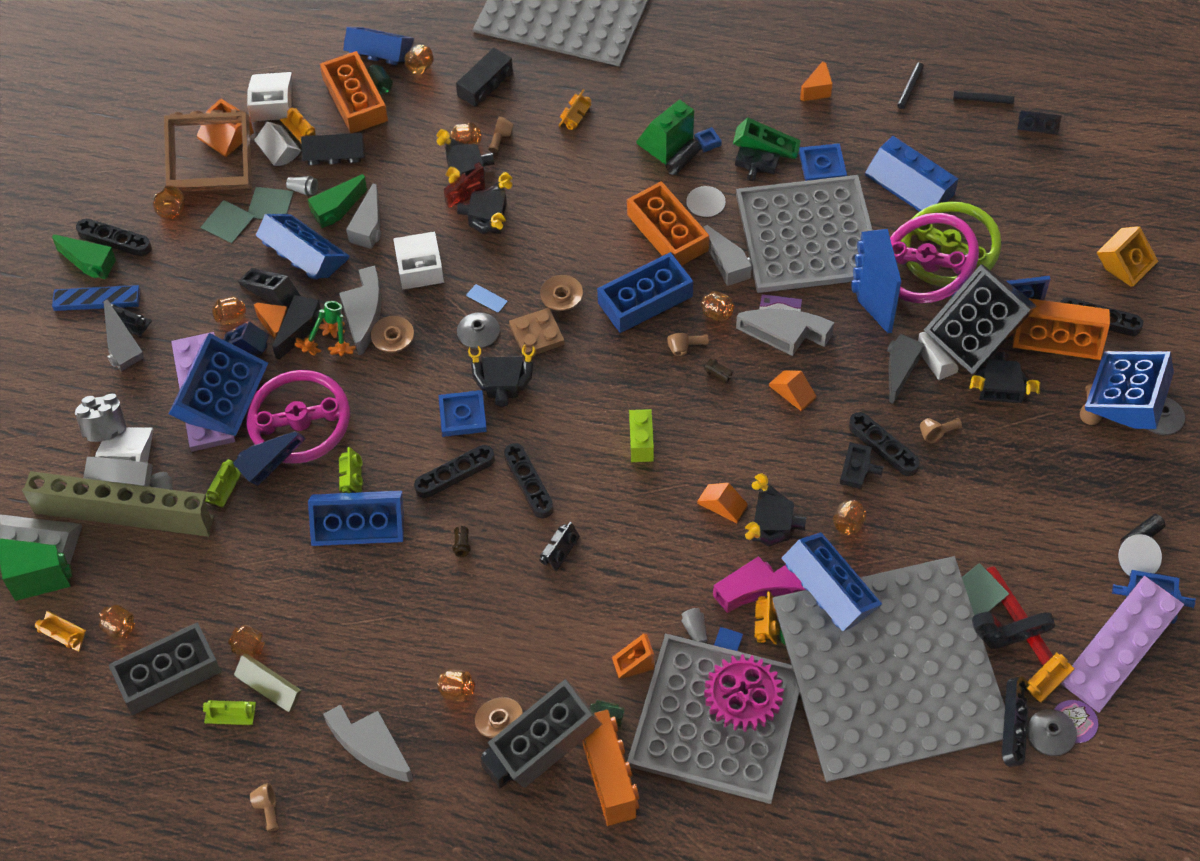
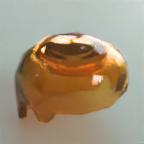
(169, 202)

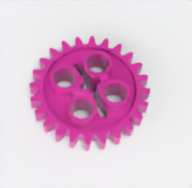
(750, 711)

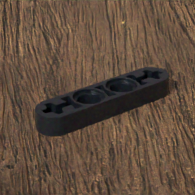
(112, 239)
(1128, 318)
(886, 442)
(456, 474)
(528, 480)
(1015, 722)

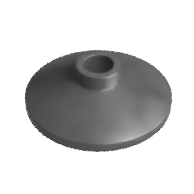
(481, 336)
(1170, 421)
(1050, 742)

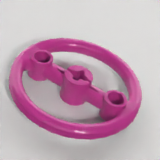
(932, 260)
(299, 415)

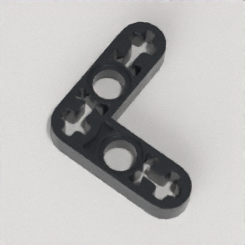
(999, 636)

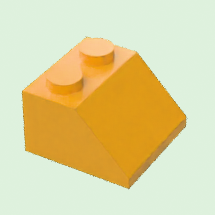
(1128, 255)

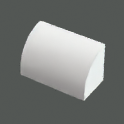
(277, 144)
(937, 357)

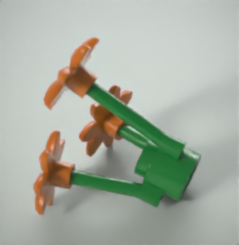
(333, 324)

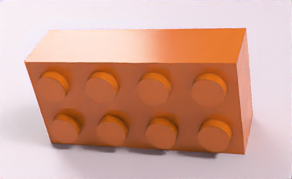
(353, 92)
(667, 223)
(1064, 329)
(611, 771)

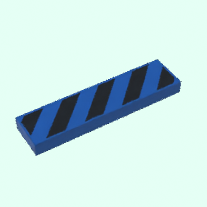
(94, 297)

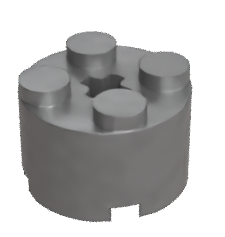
(100, 417)

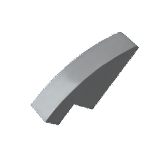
(362, 307)
(785, 328)
(369, 743)

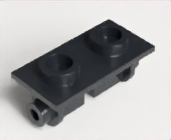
(1039, 122)
(134, 323)
(564, 540)

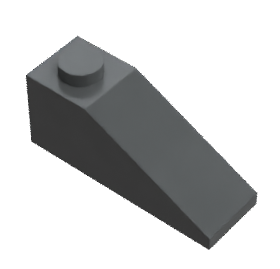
(902, 360)

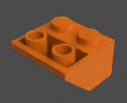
(222, 137)

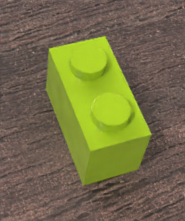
(641, 435)

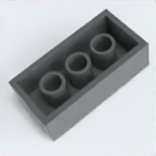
(164, 668)
(544, 733)

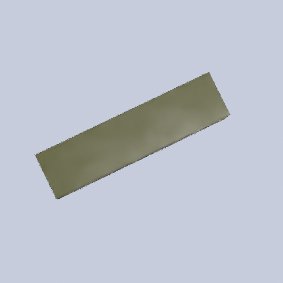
(118, 506)

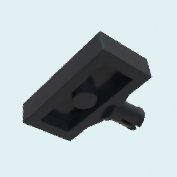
(756, 161)
(858, 465)

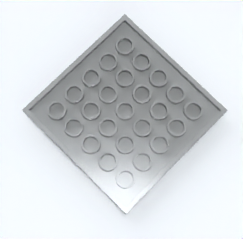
(803, 231)
(689, 745)

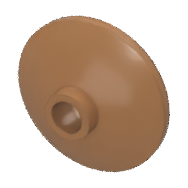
(561, 286)
(392, 327)
(496, 715)

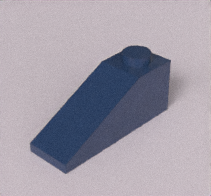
(262, 459)

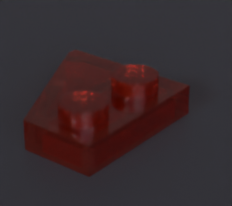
(464, 186)

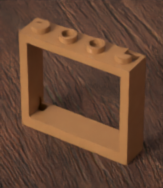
(199, 118)

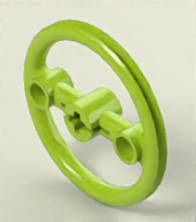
(951, 240)

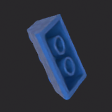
(377, 44)

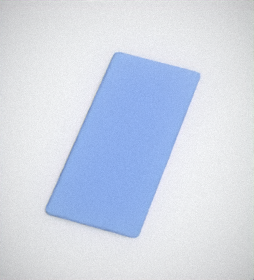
(486, 298)

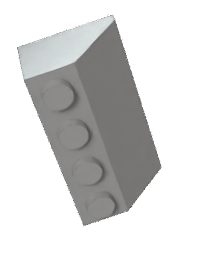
(57, 533)

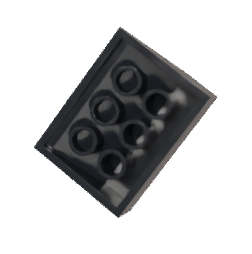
(979, 318)

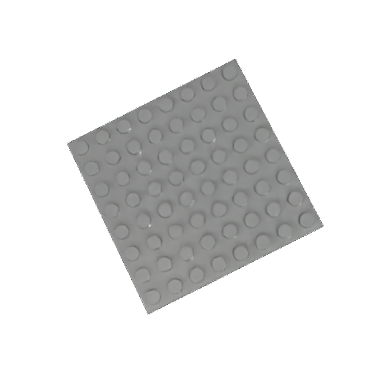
(573, 27)
(900, 680)

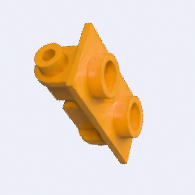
(578, 104)
(296, 124)
(769, 626)
(61, 630)
(1049, 677)

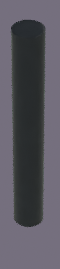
(910, 85)
(983, 97)

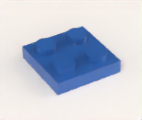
(822, 162)
(462, 413)

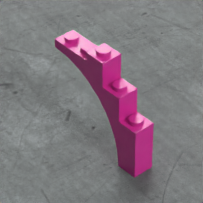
(752, 582)

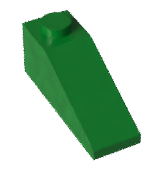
(764, 138)
(336, 202)
(89, 257)

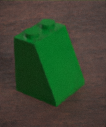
(668, 132)
(33, 568)

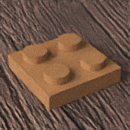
(537, 330)

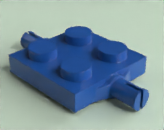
(1168, 583)

